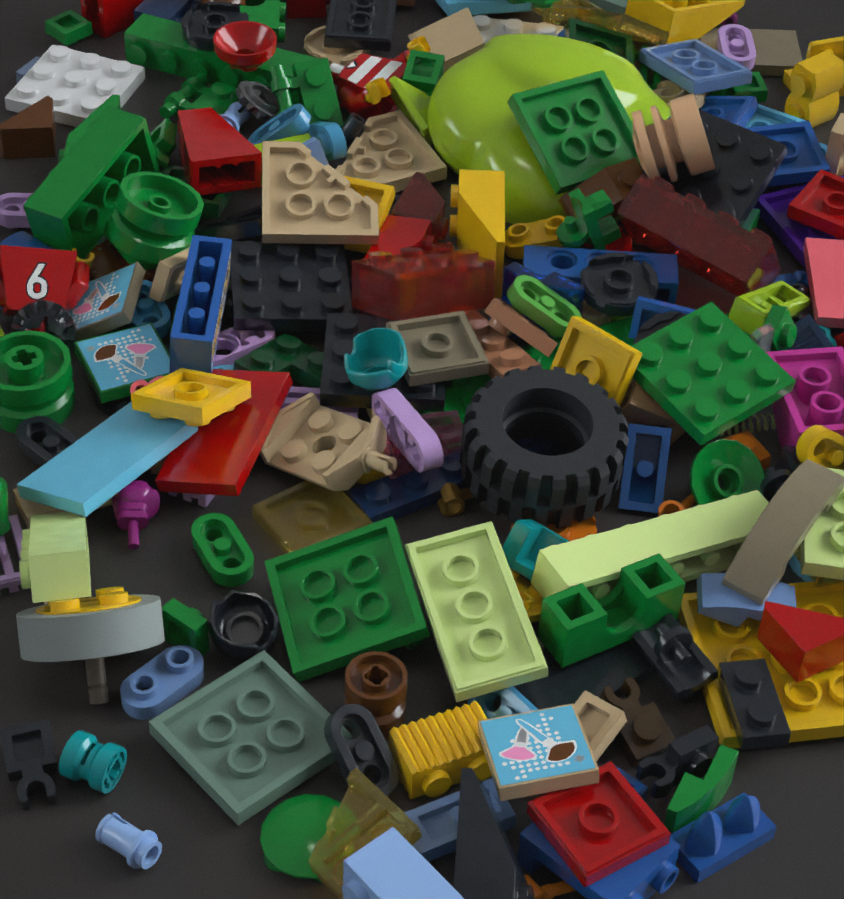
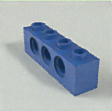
(571, 262)

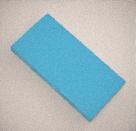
(104, 461)

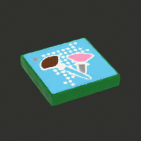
(122, 358)

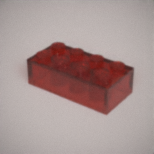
(701, 239)

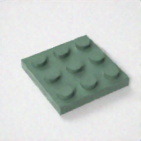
(247, 736)

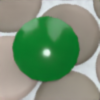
(293, 832)

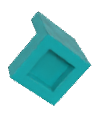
(524, 545)

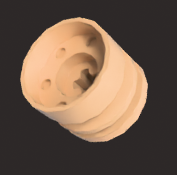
(673, 140)

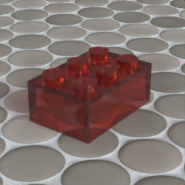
(422, 282)

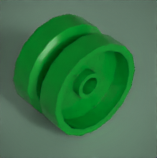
(154, 216)
(34, 378)

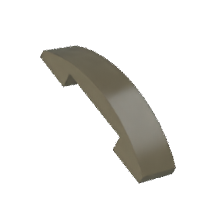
(781, 530)

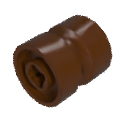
(380, 686)

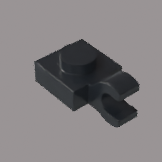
(687, 754)

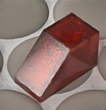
(423, 202)

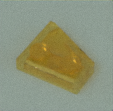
(358, 821)

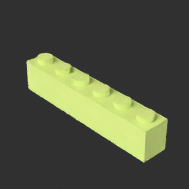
(689, 540)

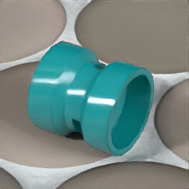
(92, 761)

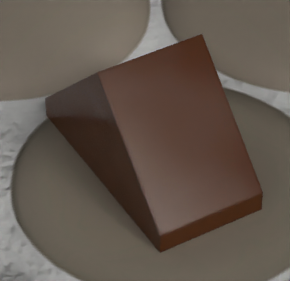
(30, 132)

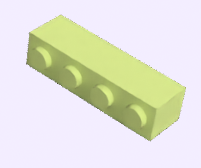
(55, 557)

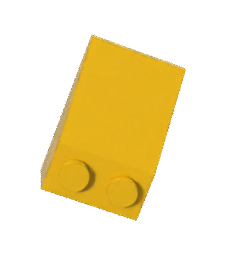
(683, 17)
(481, 217)

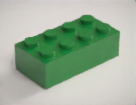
(83, 188)

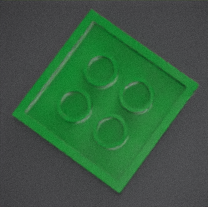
(575, 128)
(708, 373)
(345, 599)

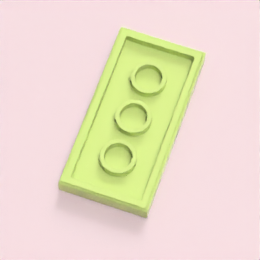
(475, 611)

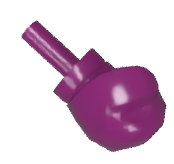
(134, 508)

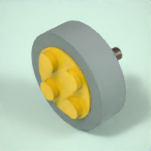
(90, 631)

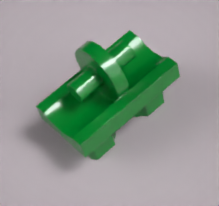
(585, 226)

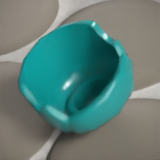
(376, 359)

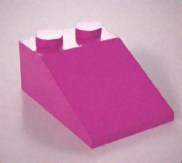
(815, 395)

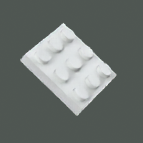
(75, 82)

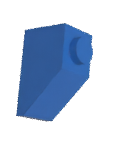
(644, 468)

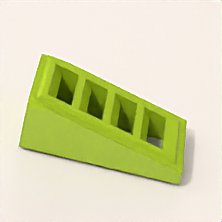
(752, 308)

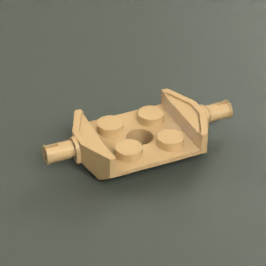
(305, 432)

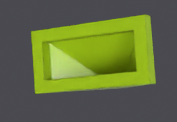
(413, 105)

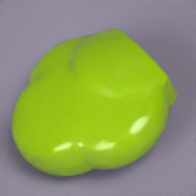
(479, 131)

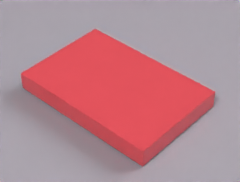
(826, 280)

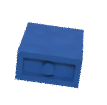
(635, 881)

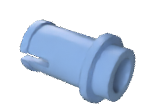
(235, 118)
(138, 846)

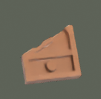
(509, 321)

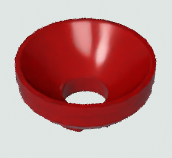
(244, 44)

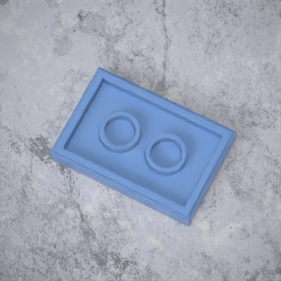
(695, 66)

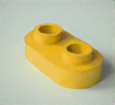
(532, 233)
(821, 447)

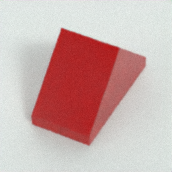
(801, 639)

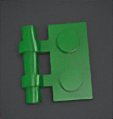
(314, 87)
(217, 97)

